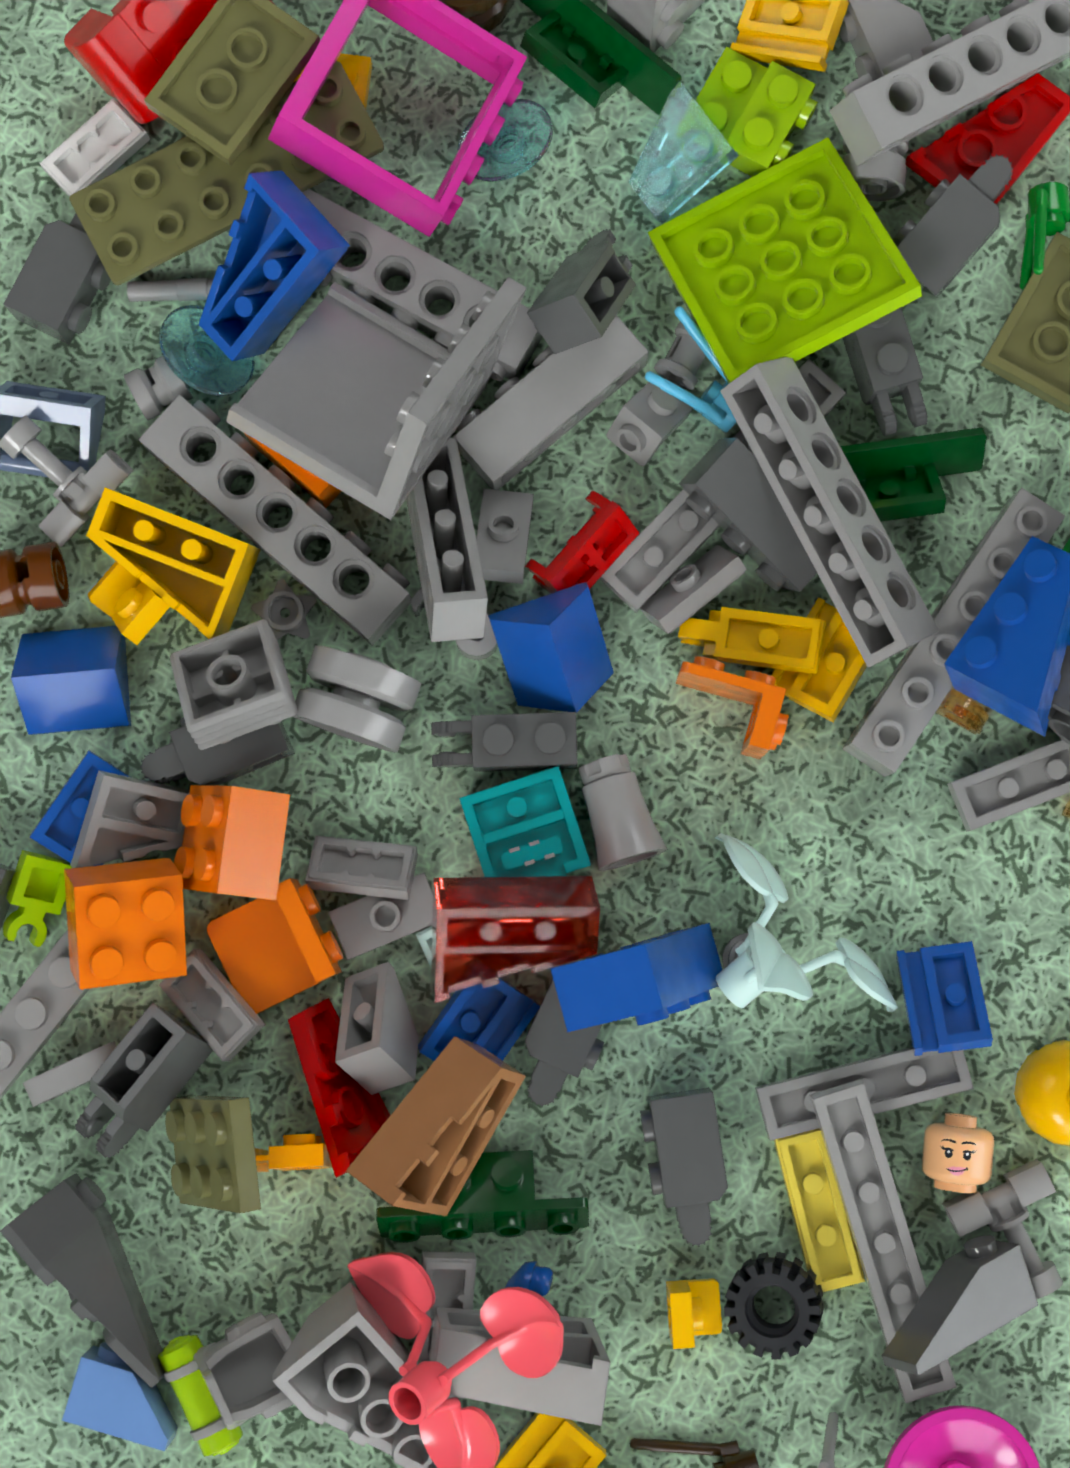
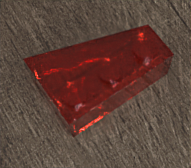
(508, 926)

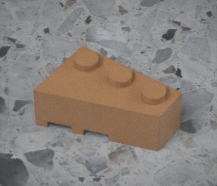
(439, 1130)

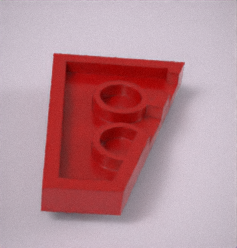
(1010, 126)
(343, 1107)

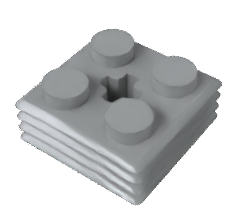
(233, 684)

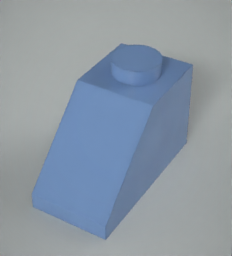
(118, 1401)

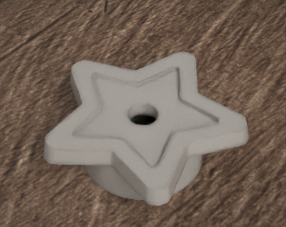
(285, 598)

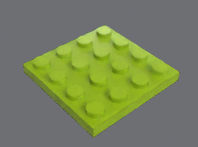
(784, 262)

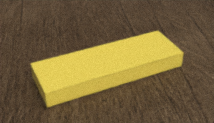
(818, 1211)

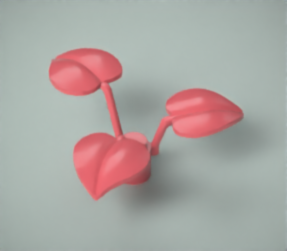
(520, 1326)

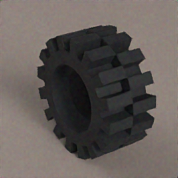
(760, 1333)

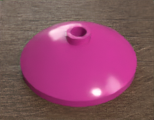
(961, 1439)

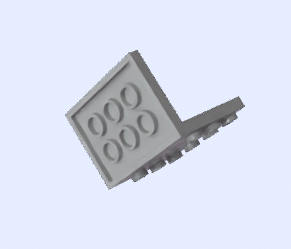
(371, 396)

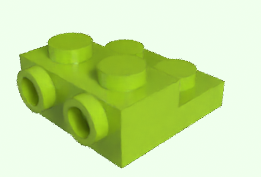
(756, 108)

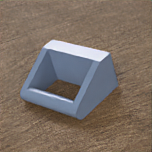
(52, 406)

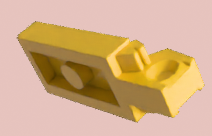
(757, 639)

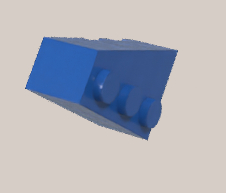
(1019, 639)
(639, 979)

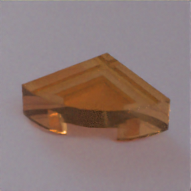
(956, 709)

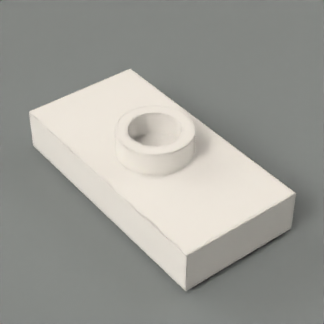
(95, 149)

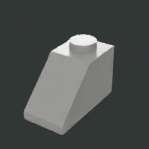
(376, 1031)

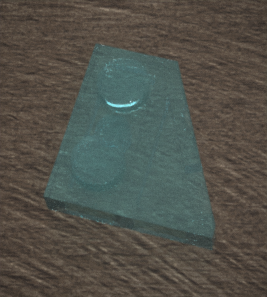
(679, 155)

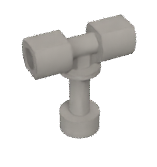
(75, 489)
(1005, 1210)

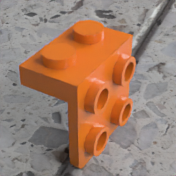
(766, 722)
(275, 946)

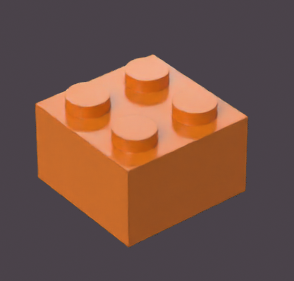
(232, 840)
(125, 922)

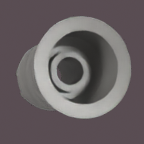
(618, 814)

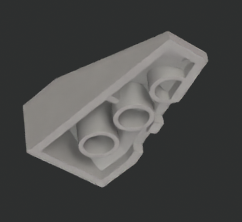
(343, 1376)

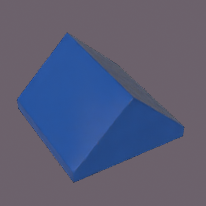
(553, 649)
(72, 680)

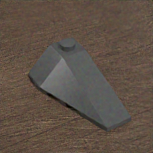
(75, 1242)

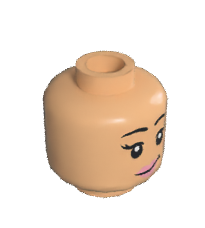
(958, 1154)

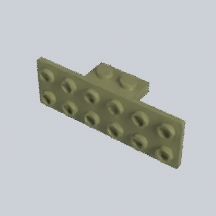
(192, 196)

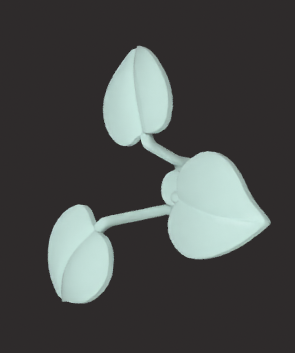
(765, 964)

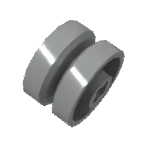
(358, 691)

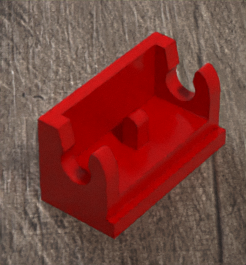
(590, 550)

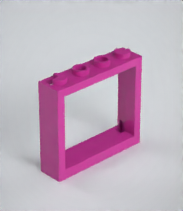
(452, 36)

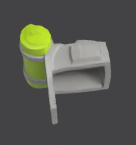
(227, 1379)

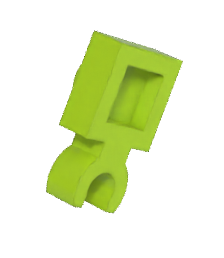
(36, 889)

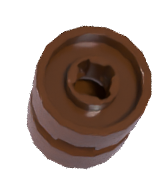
(33, 579)

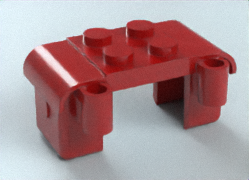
(135, 46)

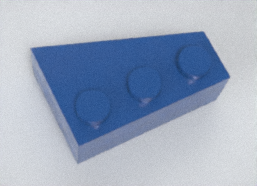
(272, 266)

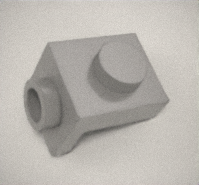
(647, 422)

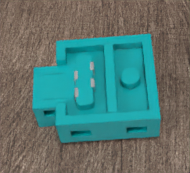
(526, 828)

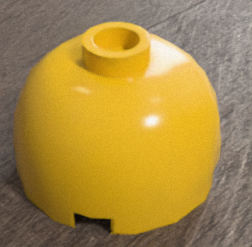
(1044, 1092)

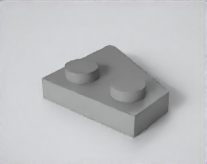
(128, 820)

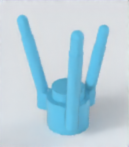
(711, 403)

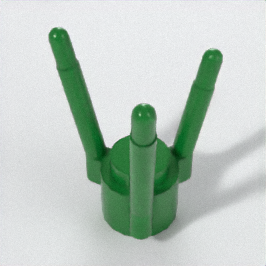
(1046, 215)

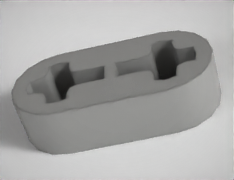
(67, 1075)

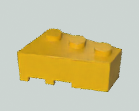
(180, 560)

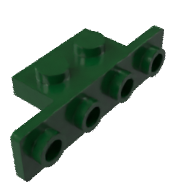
(596, 53)
(905, 472)
(493, 1199)

